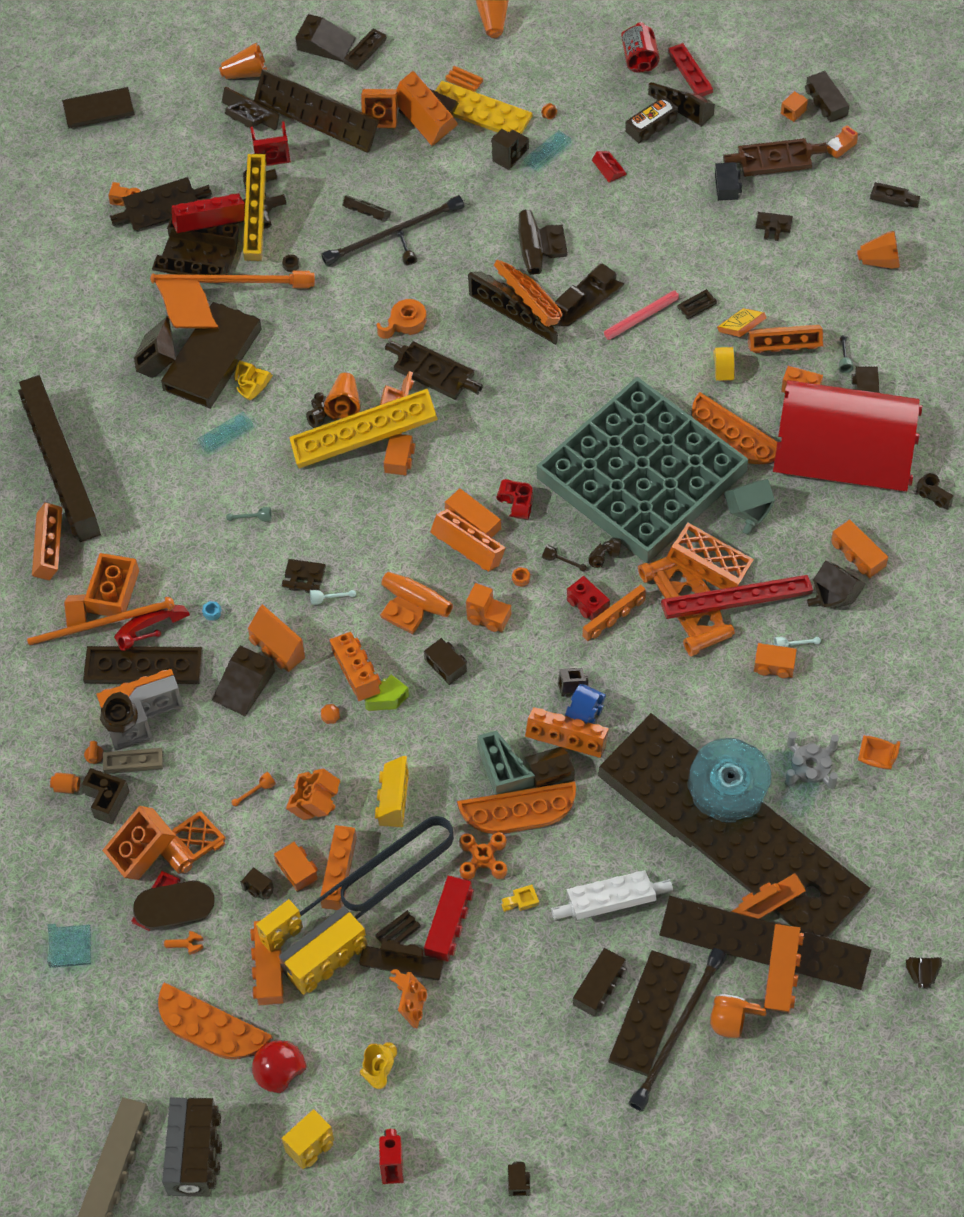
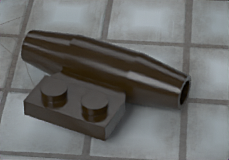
(539, 242)

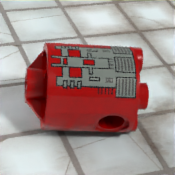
(640, 48)

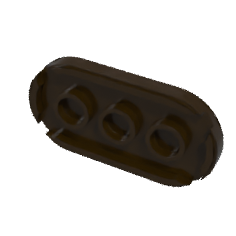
(173, 905)

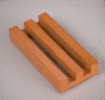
(465, 77)

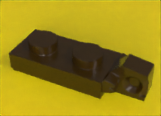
(894, 195)
(365, 207)

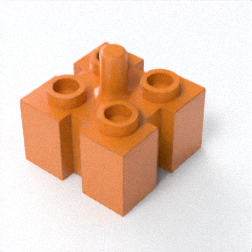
(313, 794)

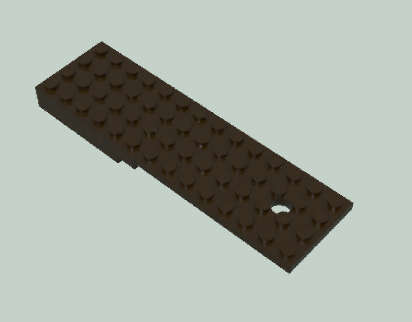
(765, 848)

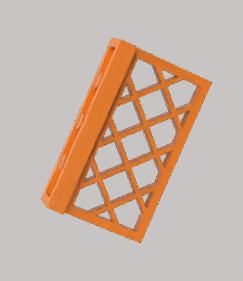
(703, 566)

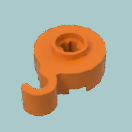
(406, 317)

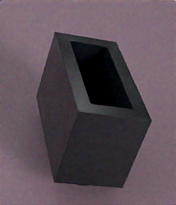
(727, 181)

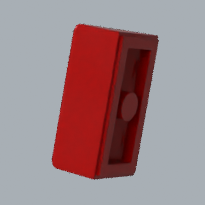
(608, 165)

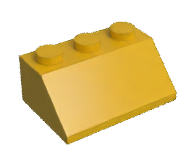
(392, 793)

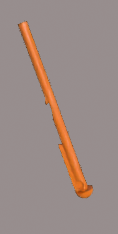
(168, 603)

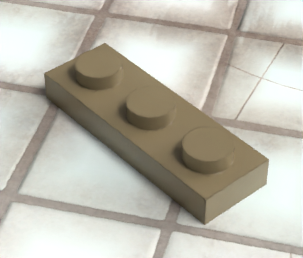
(133, 760)

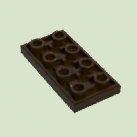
(98, 107)

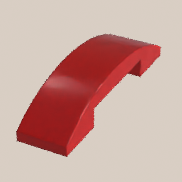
(143, 621)

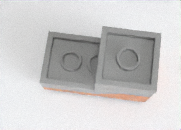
(151, 697)

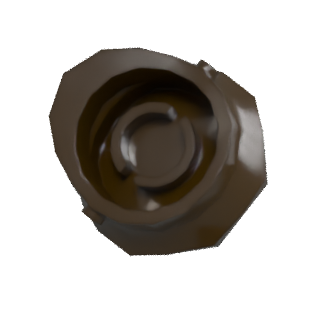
(118, 713)

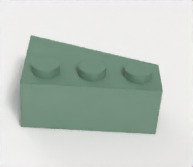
(502, 765)

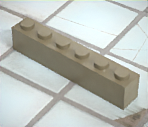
(115, 1159)

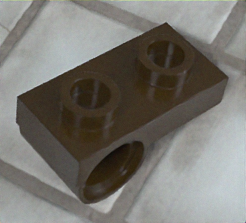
(936, 494)

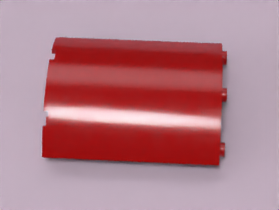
(847, 435)

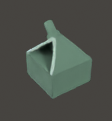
(750, 502)

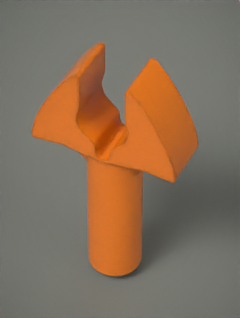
(186, 943)

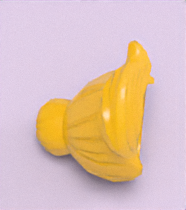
(378, 1063)

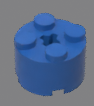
(586, 704)

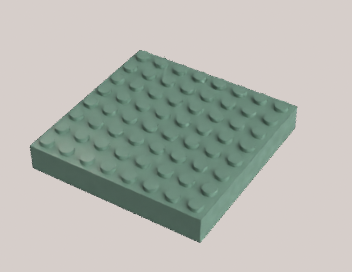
(642, 469)

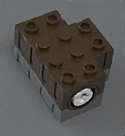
(192, 1147)

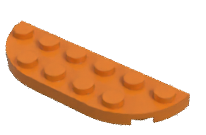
(531, 292)
(735, 431)
(519, 809)
(208, 1025)

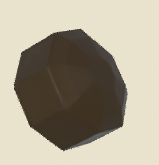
(291, 263)

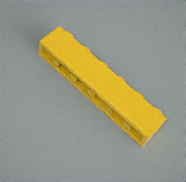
(254, 207)

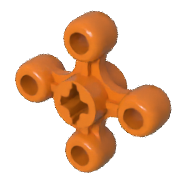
(483, 862)

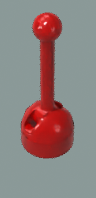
(127, 641)

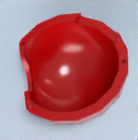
(277, 1065)

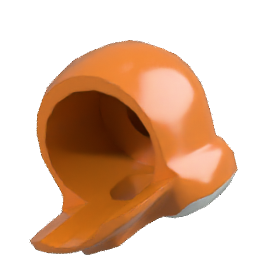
(729, 1014)

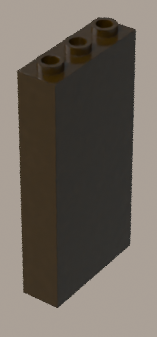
(211, 356)

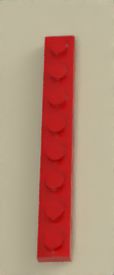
(736, 596)

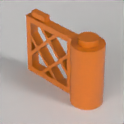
(180, 855)

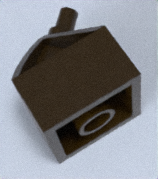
(835, 587)

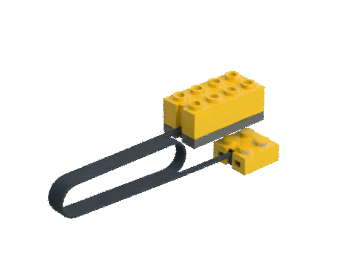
(341, 934)

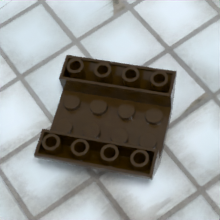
(199, 251)

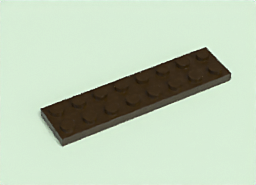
(316, 110)

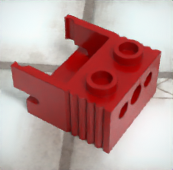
(275, 148)

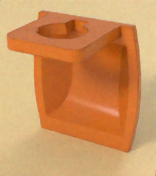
(878, 752)

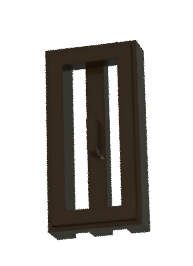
(698, 306)
(416, 925)

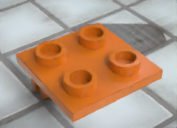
(412, 996)

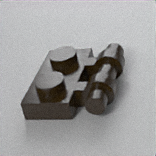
(305, 571)

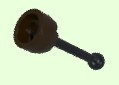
(408, 256)

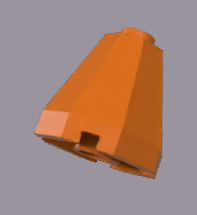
(880, 251)

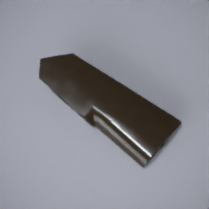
(587, 294)

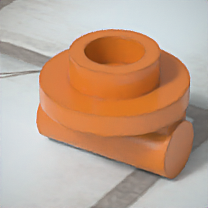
(93, 753)

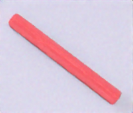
(641, 315)

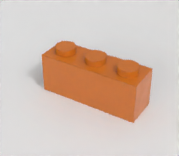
(473, 513)
(859, 549)

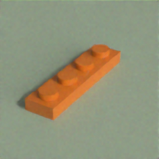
(609, 616)

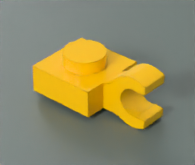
(522, 897)

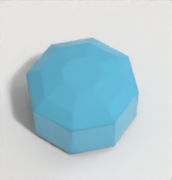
(211, 610)

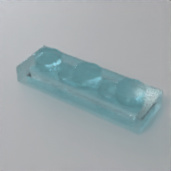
(547, 150)
(225, 432)

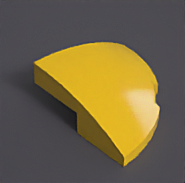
(251, 379)

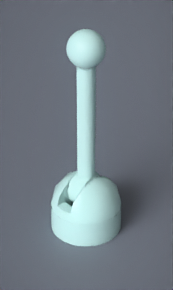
(317, 596)
(781, 641)

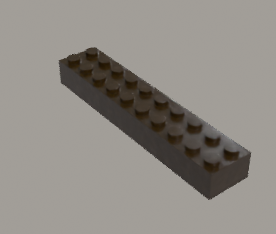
(58, 459)

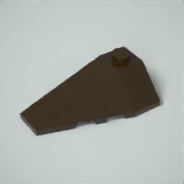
(689, 105)

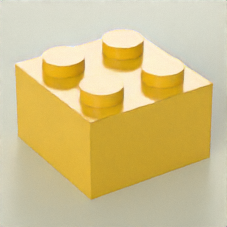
(308, 1139)

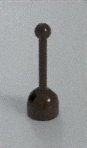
(550, 554)

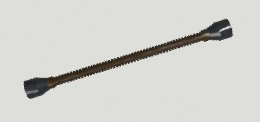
(453, 204)
(640, 1097)

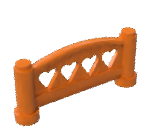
(699, 635)

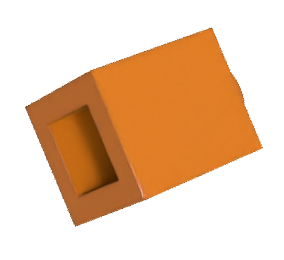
(794, 106)

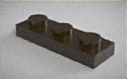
(364, 49)

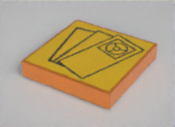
(742, 322)

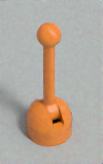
(265, 781)

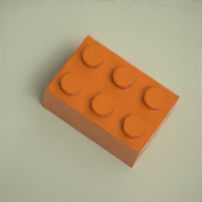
(111, 585)
(138, 843)

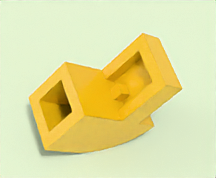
(724, 363)

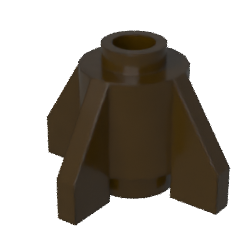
(924, 970)

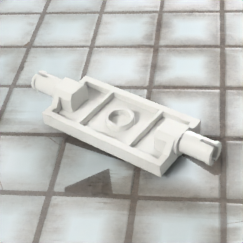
(610, 895)

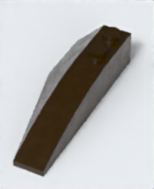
(508, 303)

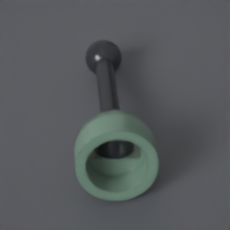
(845, 363)

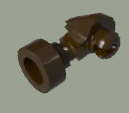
(316, 416)
(596, 558)

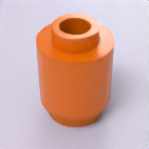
(65, 783)

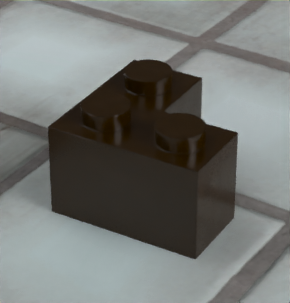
(508, 147)
(108, 794)

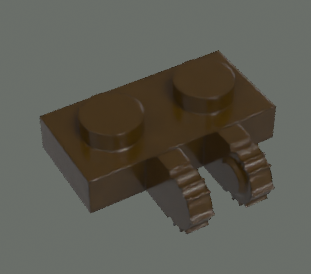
(773, 222)

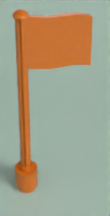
(188, 304)

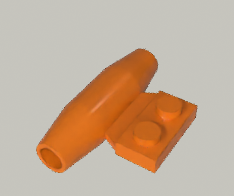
(411, 602)

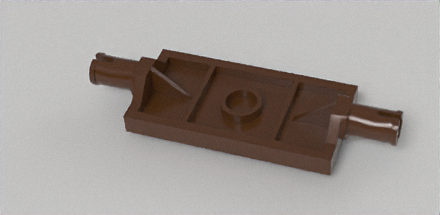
(775, 156)

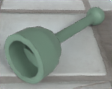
(263, 514)

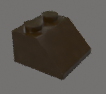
(551, 767)

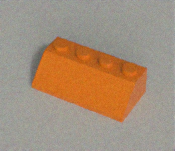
(424, 109)

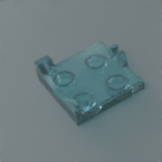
(69, 945)

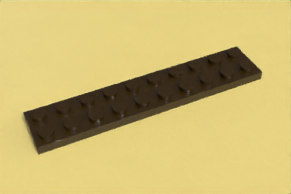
(753, 941)

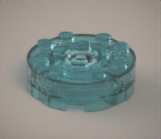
(729, 779)

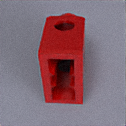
(391, 1157)

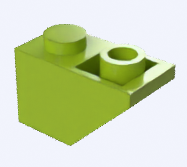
(391, 695)

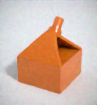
(381, 105)

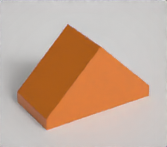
(75, 610)

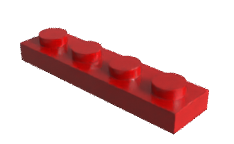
(690, 70)

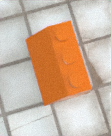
(276, 639)

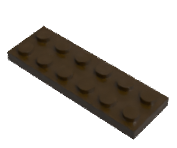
(116, 666)
(649, 1013)

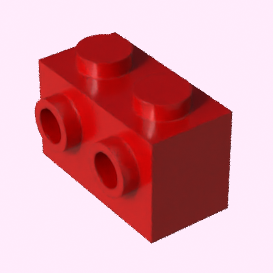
(587, 598)

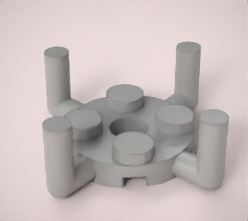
(814, 753)

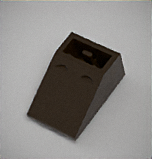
(155, 350)

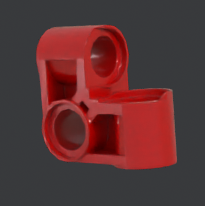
(512, 493)

